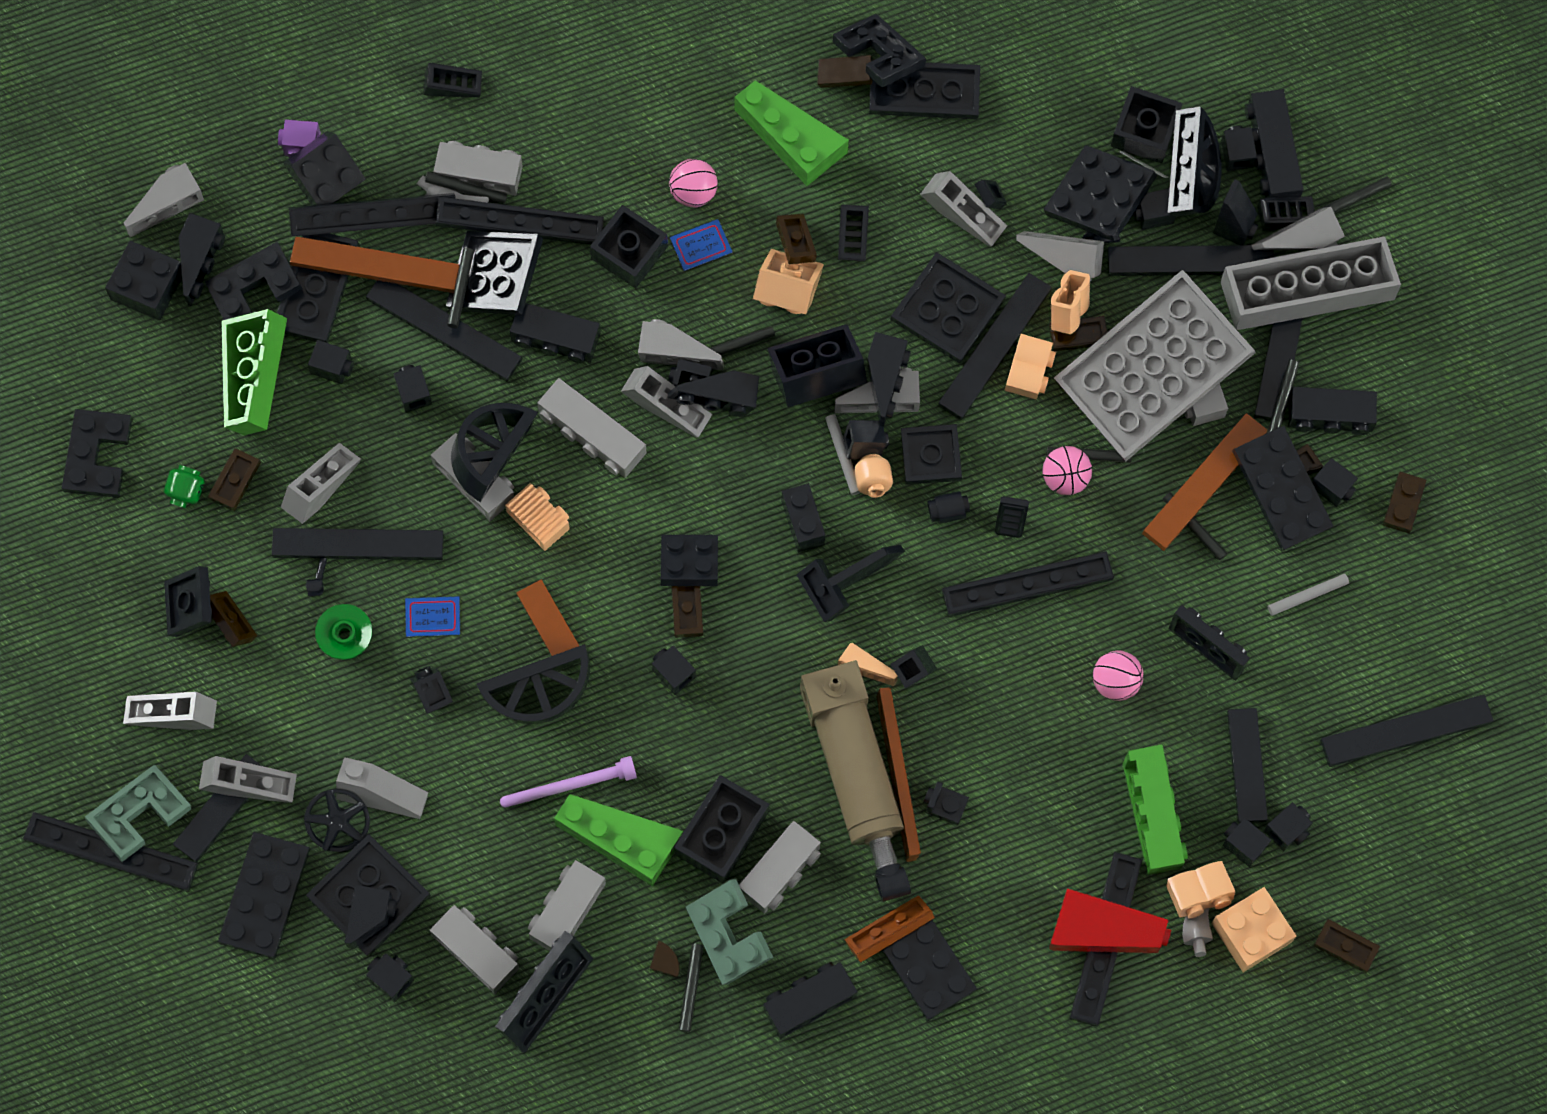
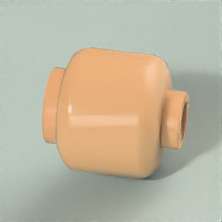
(872, 475)

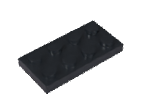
(932, 91)
(315, 307)
(1282, 488)
(264, 895)
(544, 992)

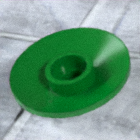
(343, 618)

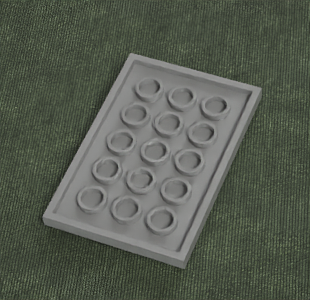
(1154, 365)

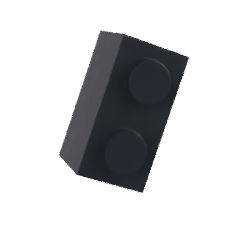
(803, 517)

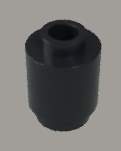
(948, 507)

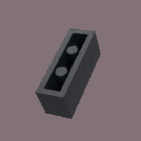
(555, 333)
(1332, 410)
(809, 999)

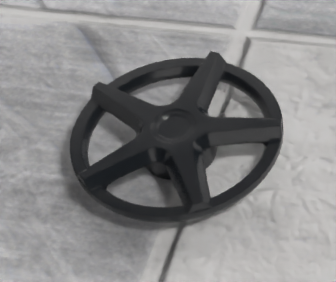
(336, 820)

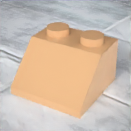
(787, 284)

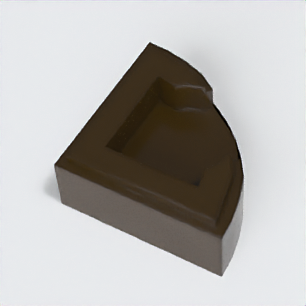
(1309, 459)
(665, 961)

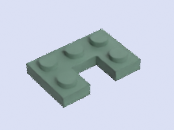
(147, 790)
(727, 956)

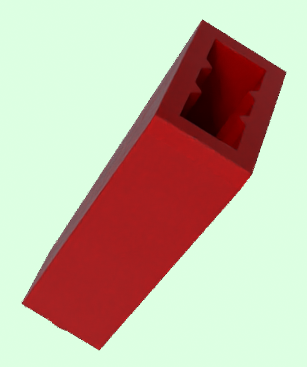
(1104, 926)

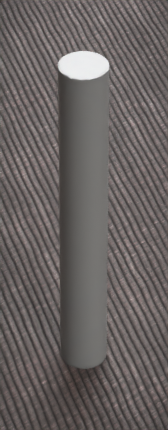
(846, 464)
(1308, 594)

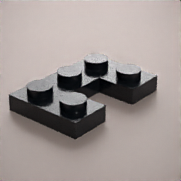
(897, 54)
(266, 265)
(81, 468)

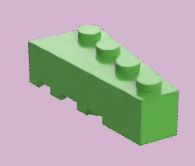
(790, 132)
(250, 368)
(1154, 809)
(624, 838)

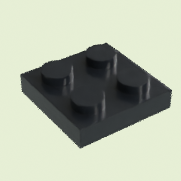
(931, 454)
(689, 560)
(188, 601)

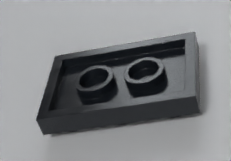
(1209, 642)
(929, 970)

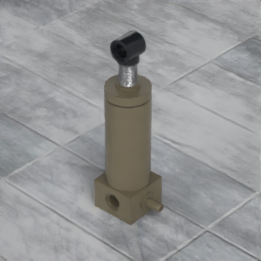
(838, 709)

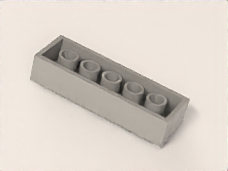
(1310, 283)

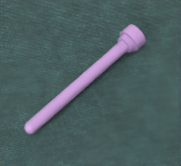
(623, 769)

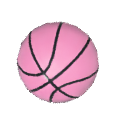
(693, 183)
(1067, 470)
(1118, 675)

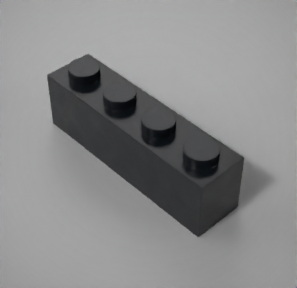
(1274, 144)

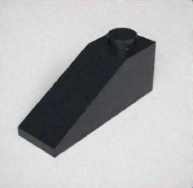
(1236, 216)

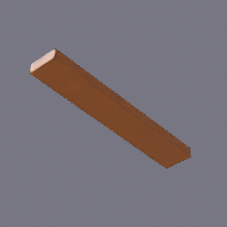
(374, 264)
(1201, 484)
(898, 773)

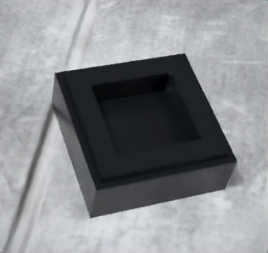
(991, 194)

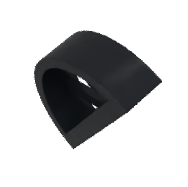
(1195, 164)
(492, 414)
(545, 667)

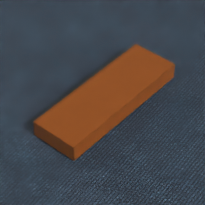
(547, 618)
(889, 928)

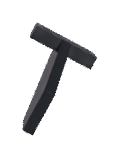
(826, 590)

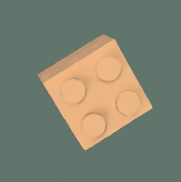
(1253, 929)

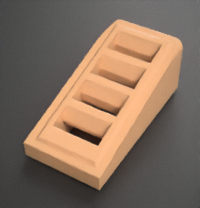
(868, 665)

